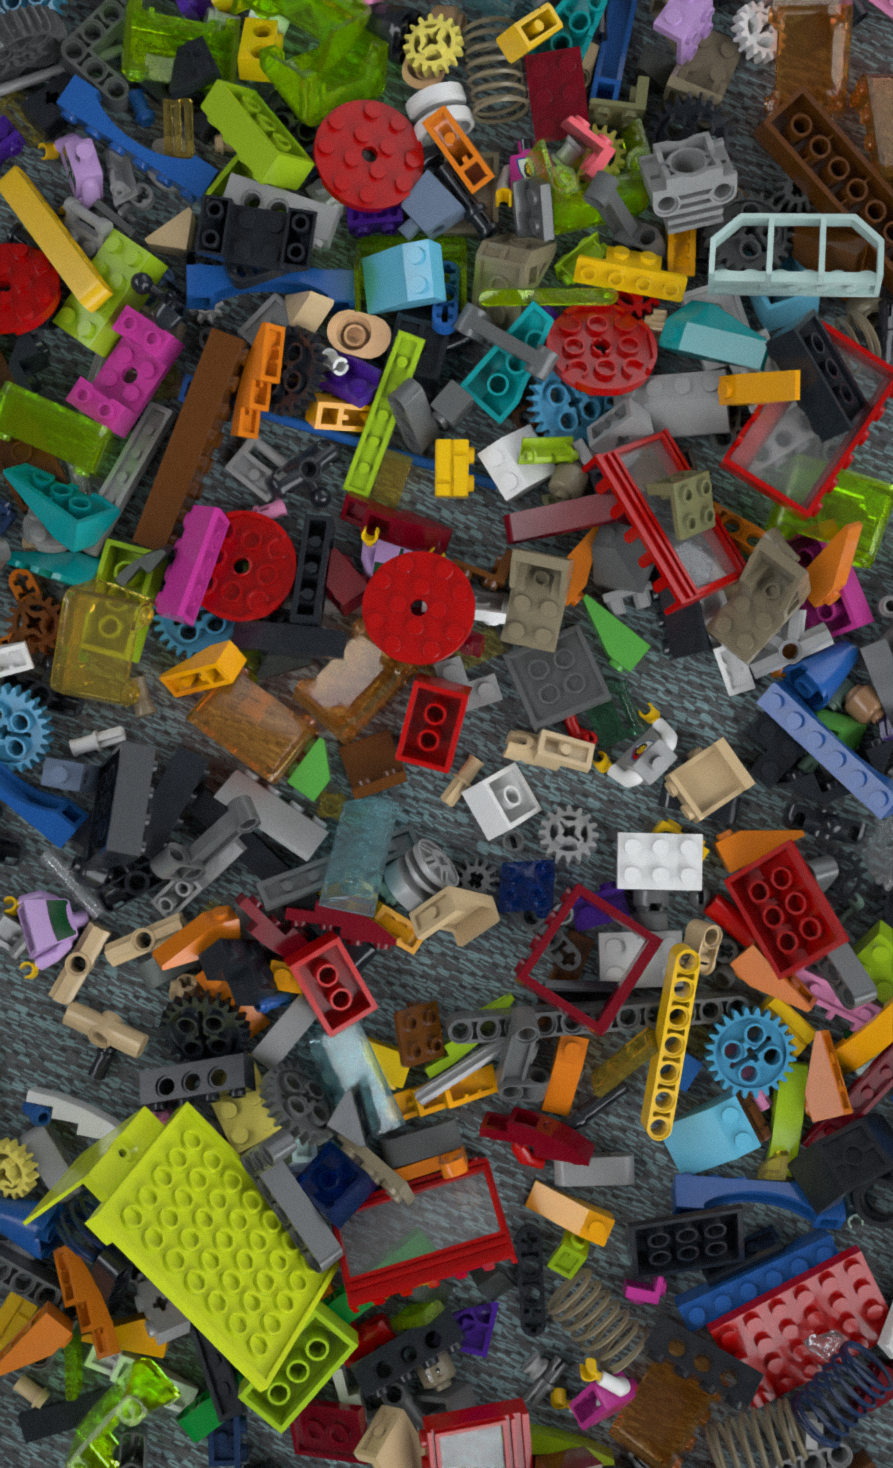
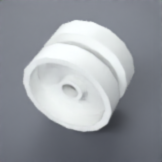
(432, 98)

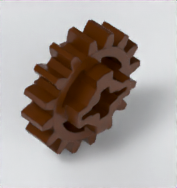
(27, 631)

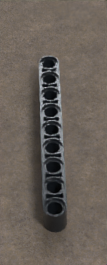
(267, 863)

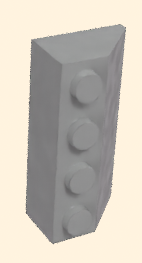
(683, 403)
(278, 818)

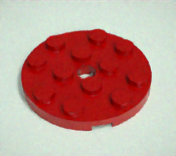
(361, 183)
(33, 288)
(628, 344)
(270, 572)
(411, 579)

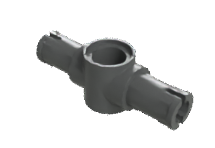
(404, 1402)

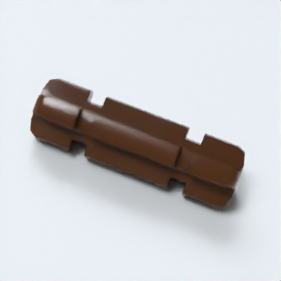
(754, 1117)

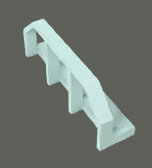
(804, 283)

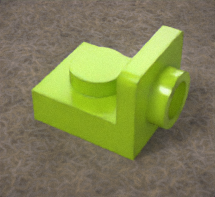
(569, 1254)

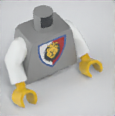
(646, 757)

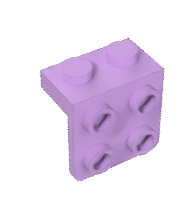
(685, 24)

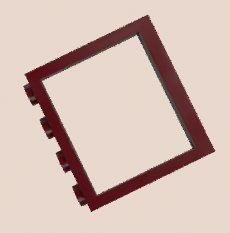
(624, 987)

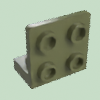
(619, 113)
(690, 500)

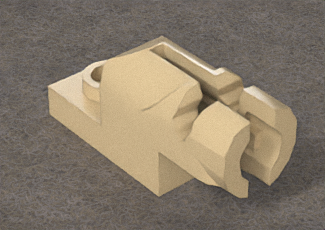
(549, 750)

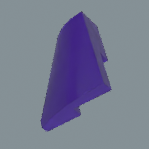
(475, 1319)

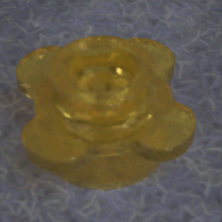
(327, 798)

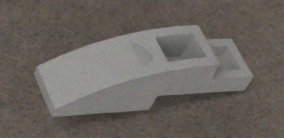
(179, 894)

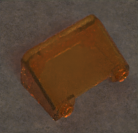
(812, 52)
(355, 688)
(254, 726)

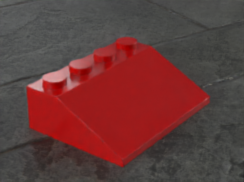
(786, 910)

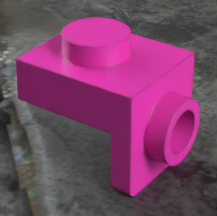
(641, 1292)

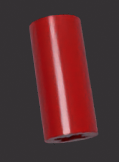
(729, 919)

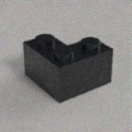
(777, 748)
(242, 966)

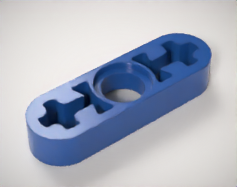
(451, 306)

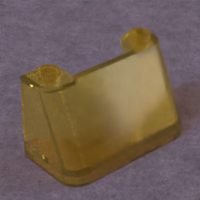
(98, 642)

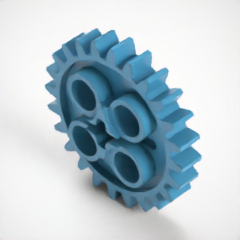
(549, 413)
(203, 638)
(13, 729)
(764, 1072)

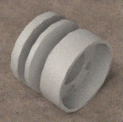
(420, 874)

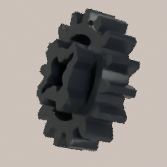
(853, 873)

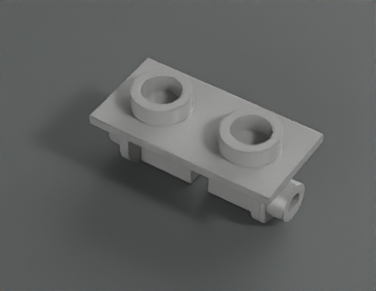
(120, 177)

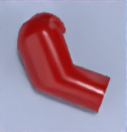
(575, 731)
(525, 1156)

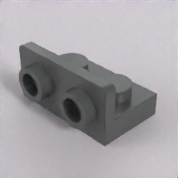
(533, 208)

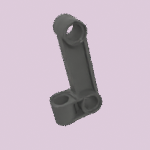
(626, 230)
(480, 328)
(189, 861)
(514, 1076)

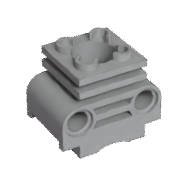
(689, 181)

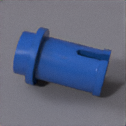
(140, 106)
(275, 1000)
(39, 1114)

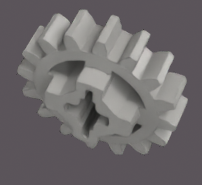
(568, 823)

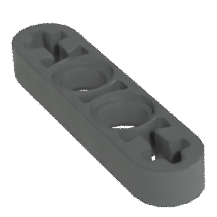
(539, 928)

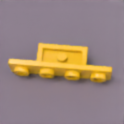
(631, 273)

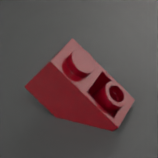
(344, 584)

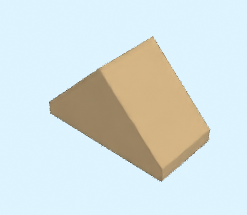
(174, 236)
(307, 309)

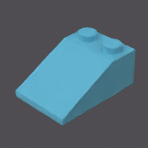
(404, 277)
(780, 311)
(711, 1135)

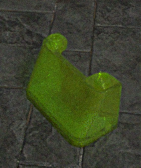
(153, 39)
(317, 93)
(852, 500)
(129, 1400)

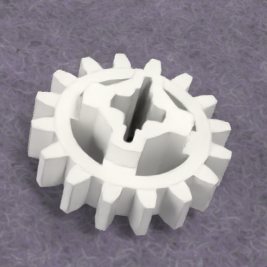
(755, 32)

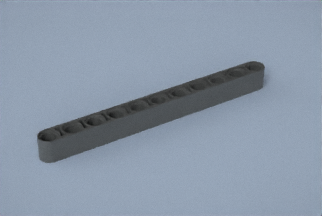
(555, 1026)

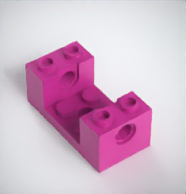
(141, 348)

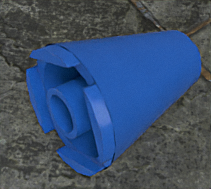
(822, 673)
(39, 1235)

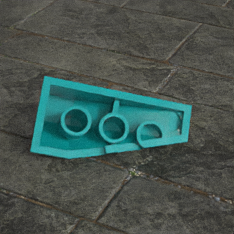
(579, 24)
(713, 335)
(499, 376)
(66, 513)
(61, 567)

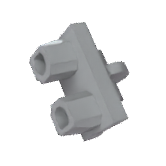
(615, 603)

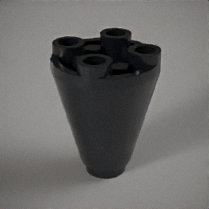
(391, 25)

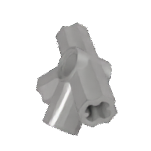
(793, 631)

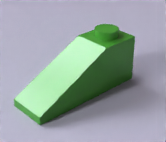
(616, 639)

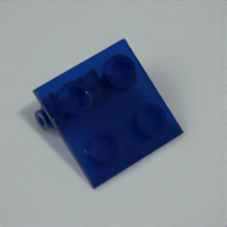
(527, 887)

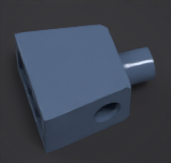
(430, 209)
(70, 775)

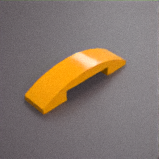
(867, 1040)

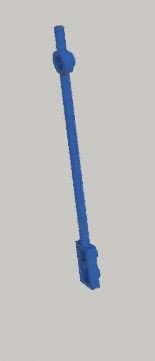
(341, 437)

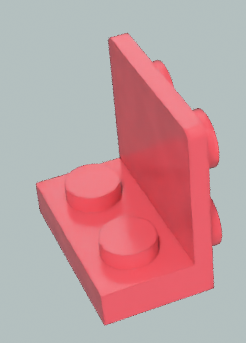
(598, 144)

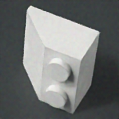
(503, 466)
(501, 801)

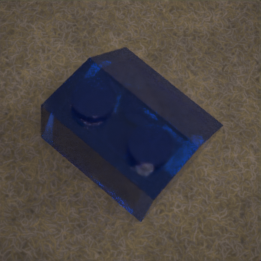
(335, 1185)

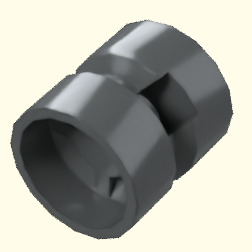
(650, 918)

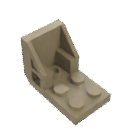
(706, 72)
(510, 263)
(768, 597)
(536, 599)

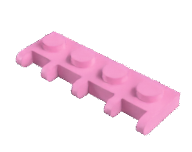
(827, 999)

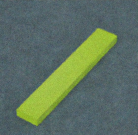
(381, 420)

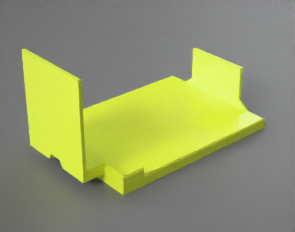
(199, 1235)

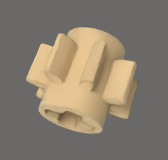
(656, 322)
(184, 983)

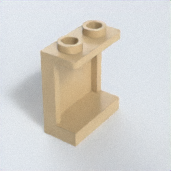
(708, 781)
(456, 911)
(390, 1441)

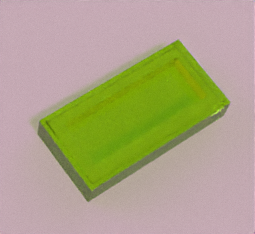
(417, 1315)
(73, 1368)

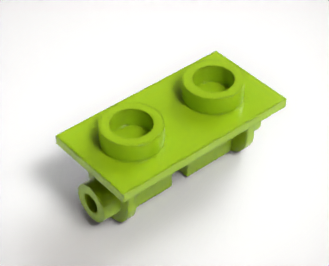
(587, 246)
(547, 450)

